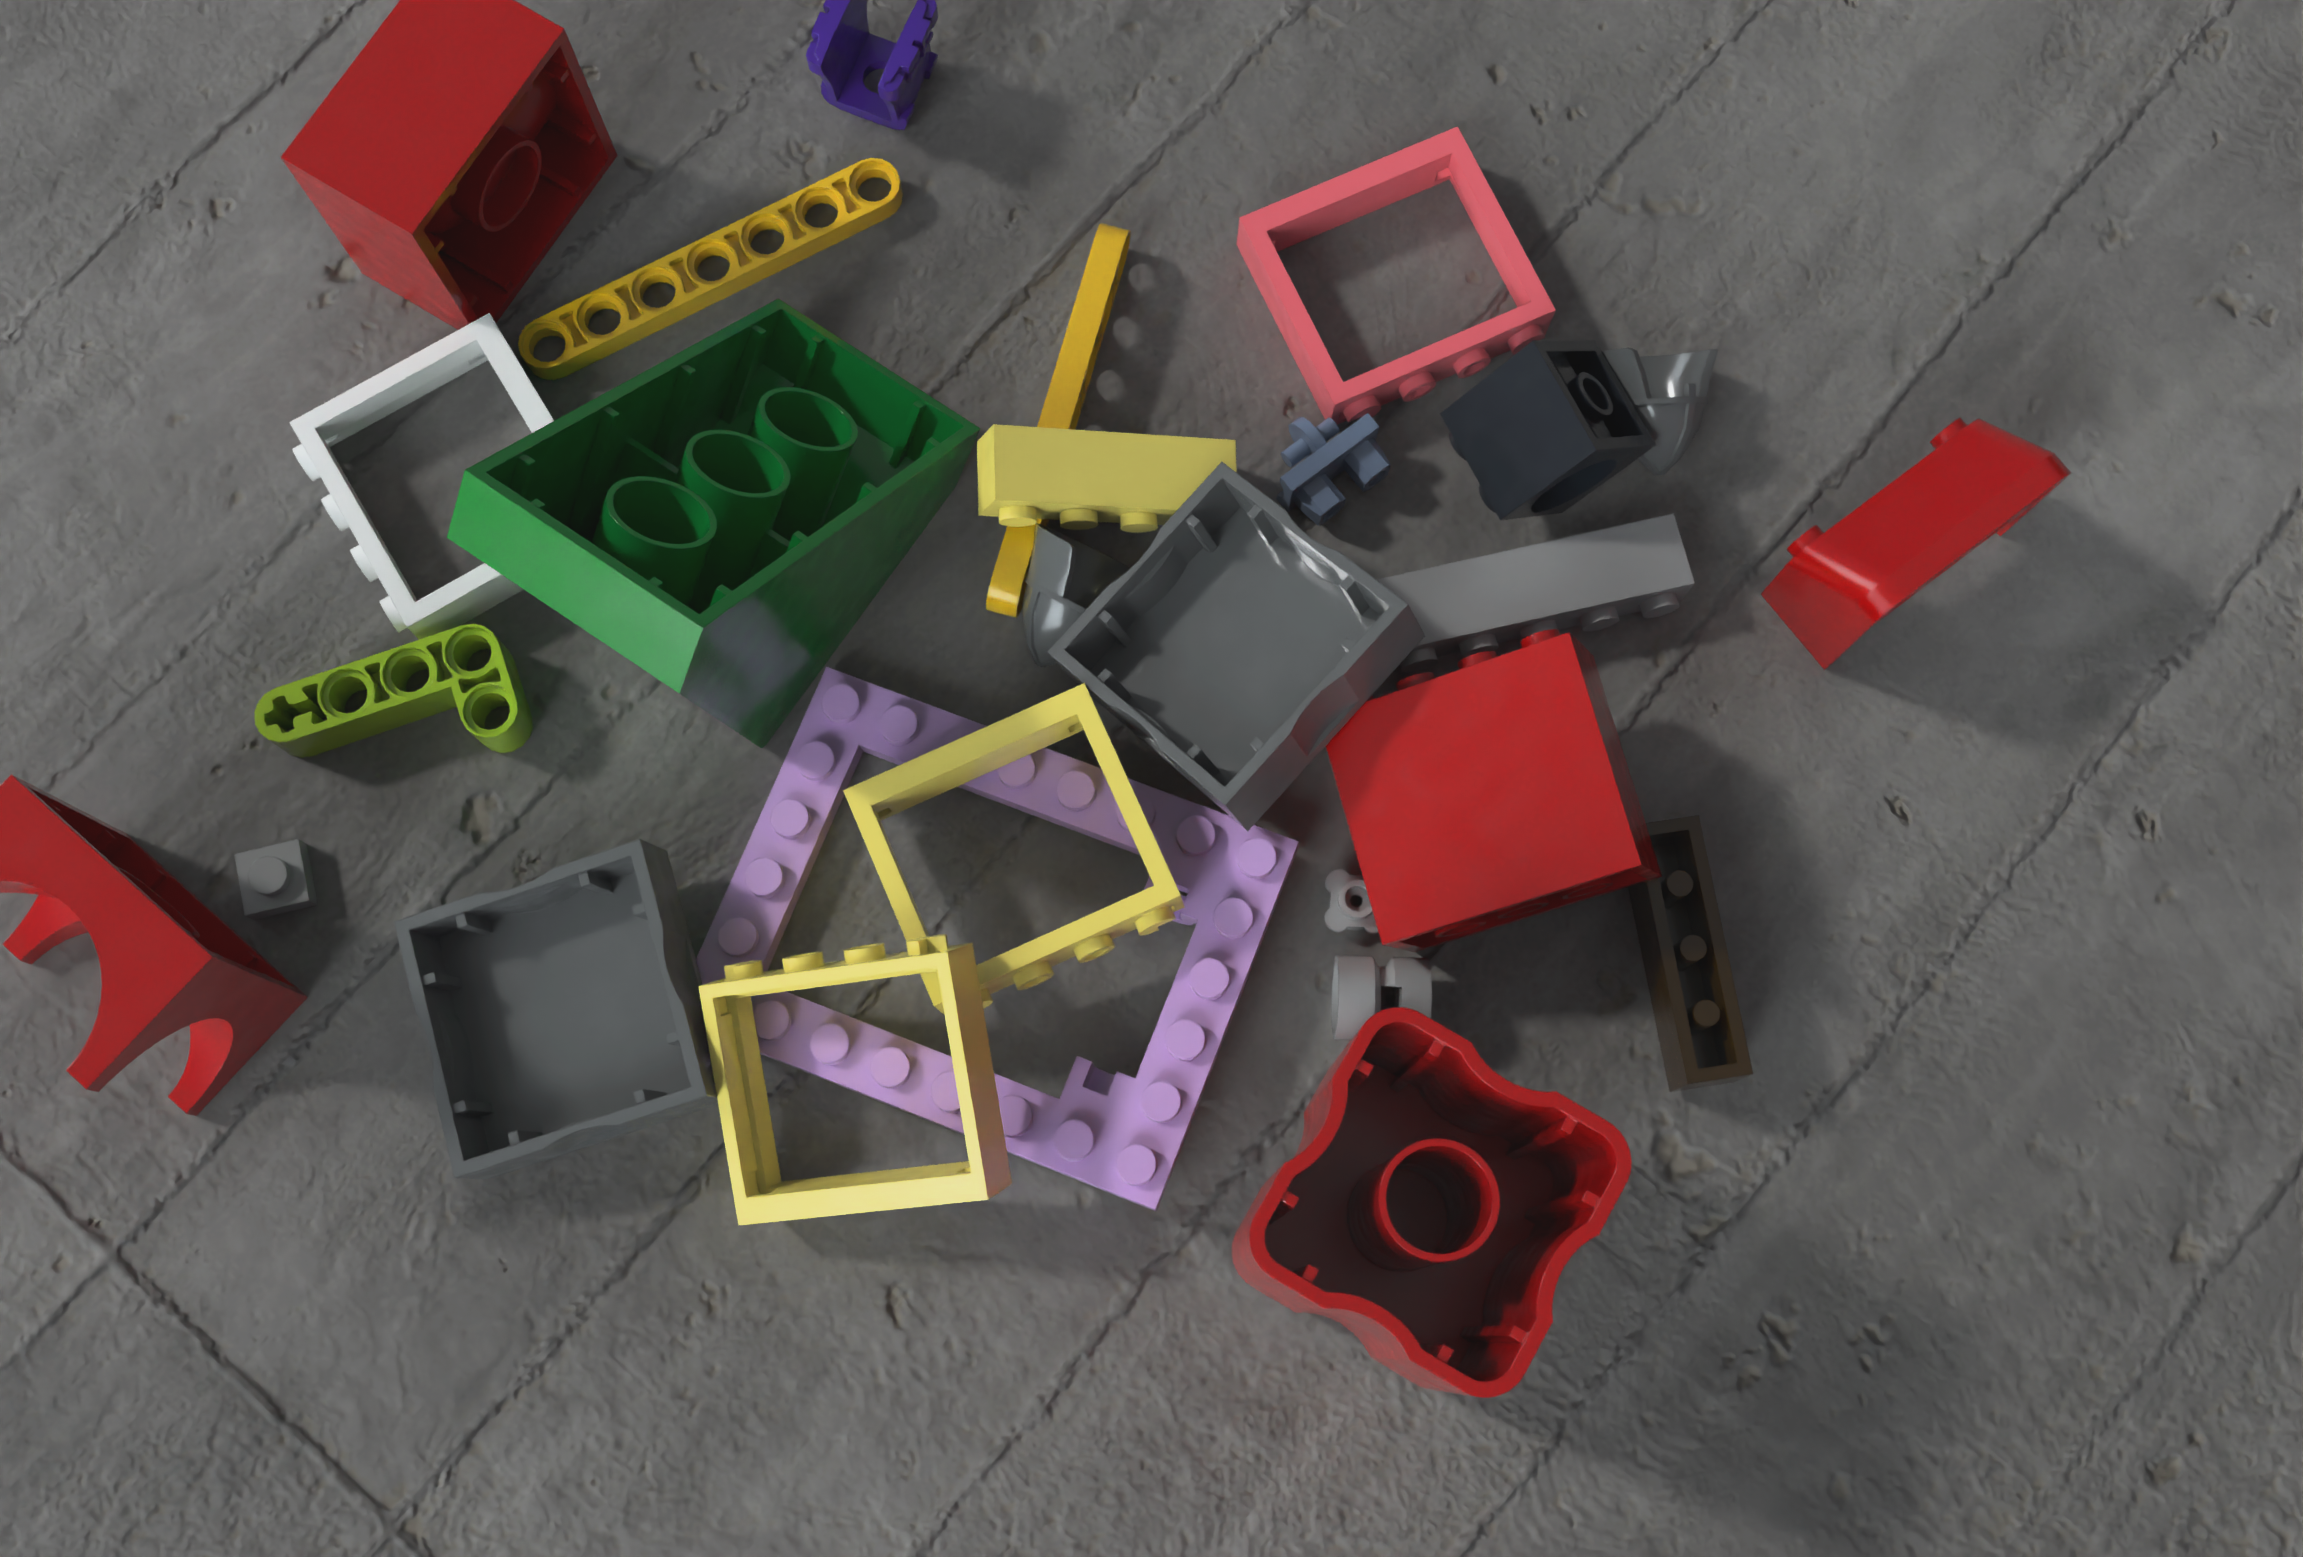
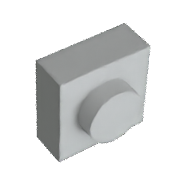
(275, 879)

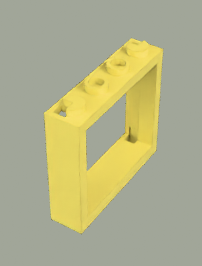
(978, 755)
(745, 1106)

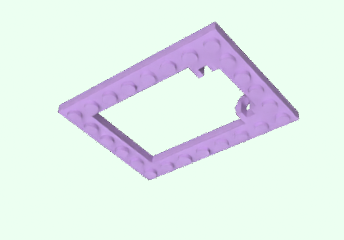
(1104, 1126)

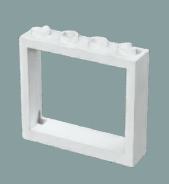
(378, 398)

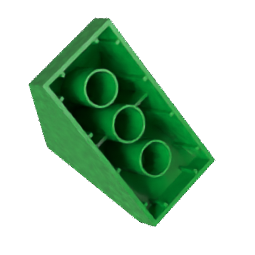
(723, 509)

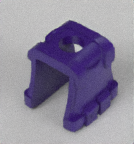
(847, 52)

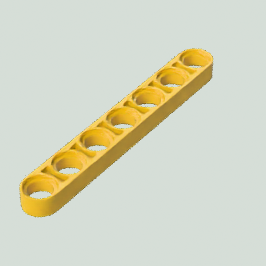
(695, 293)
(1065, 396)

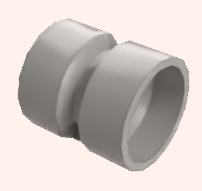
(1358, 989)

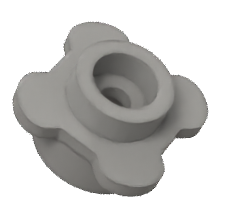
(1341, 913)

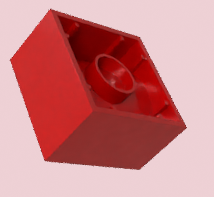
(454, 153)

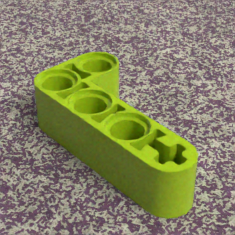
(389, 703)

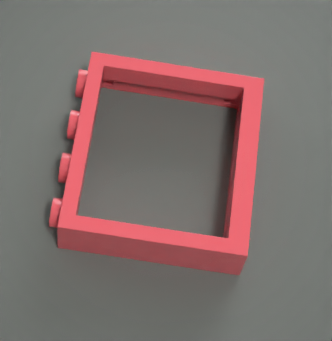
(1358, 194)

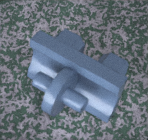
(1351, 451)

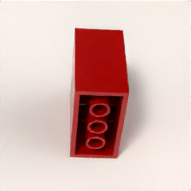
(1490, 794)

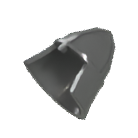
(1668, 397)
(1060, 586)

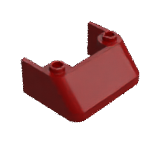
(1909, 534)

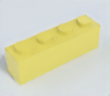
(1091, 475)

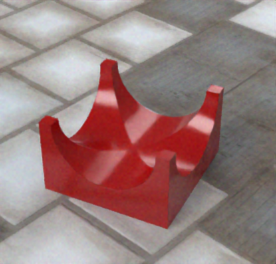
(156, 943)

